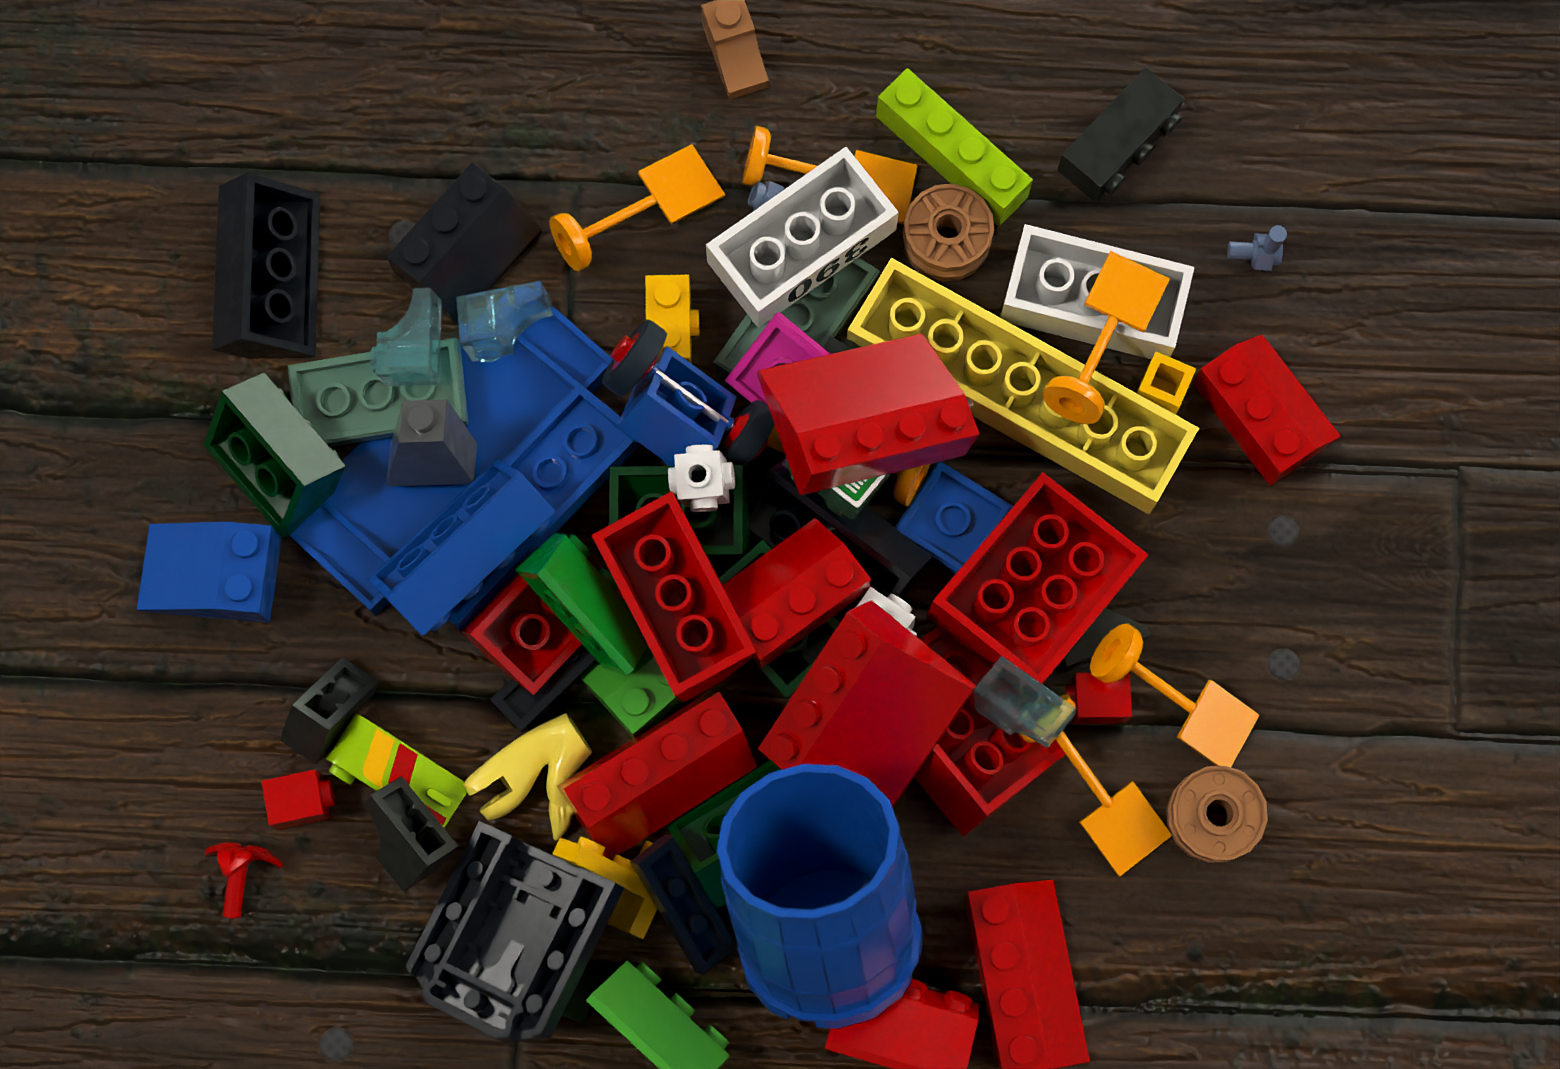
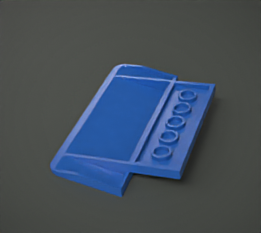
(521, 409)

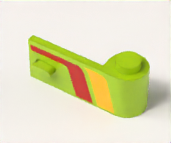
(379, 758)

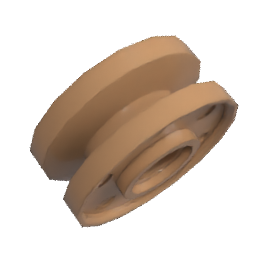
(953, 208)
(1243, 806)

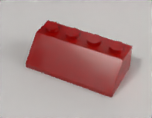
(675, 596)
(659, 774)
(1026, 976)

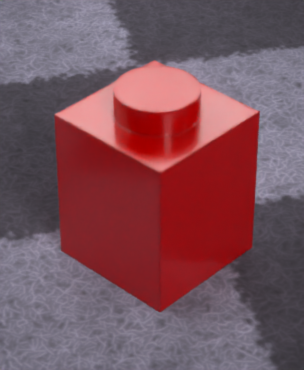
(1100, 701)
(297, 799)

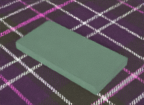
(817, 313)
(355, 406)

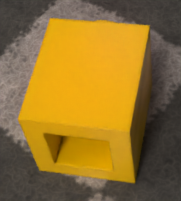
(1166, 382)

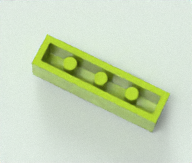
(952, 145)

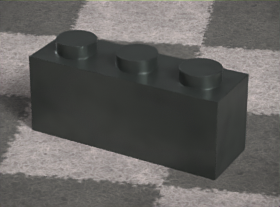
(1121, 135)

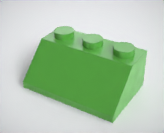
(634, 699)
(657, 1024)

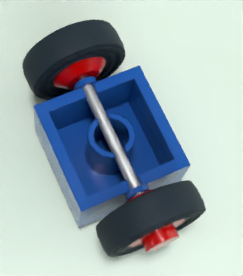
(680, 404)

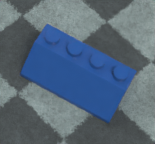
(462, 546)

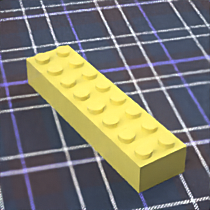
(1004, 375)

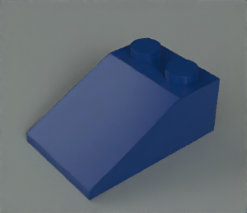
(210, 570)

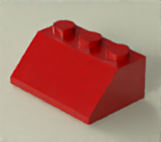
(1264, 408)
(795, 589)
(522, 635)
(914, 1032)

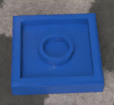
(951, 517)

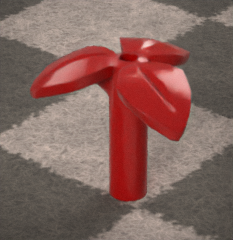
(233, 864)

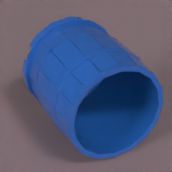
(820, 895)

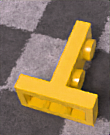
(635, 906)

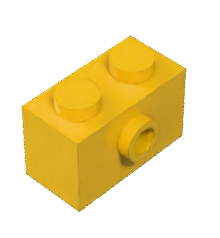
(670, 308)

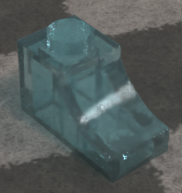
(497, 317)
(411, 348)
(1021, 703)

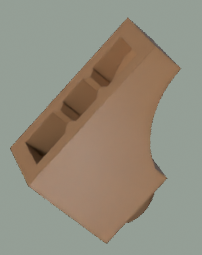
(734, 46)

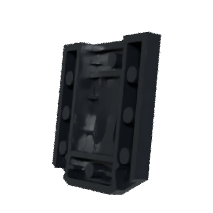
(511, 937)

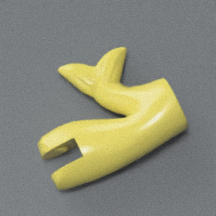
(520, 763)

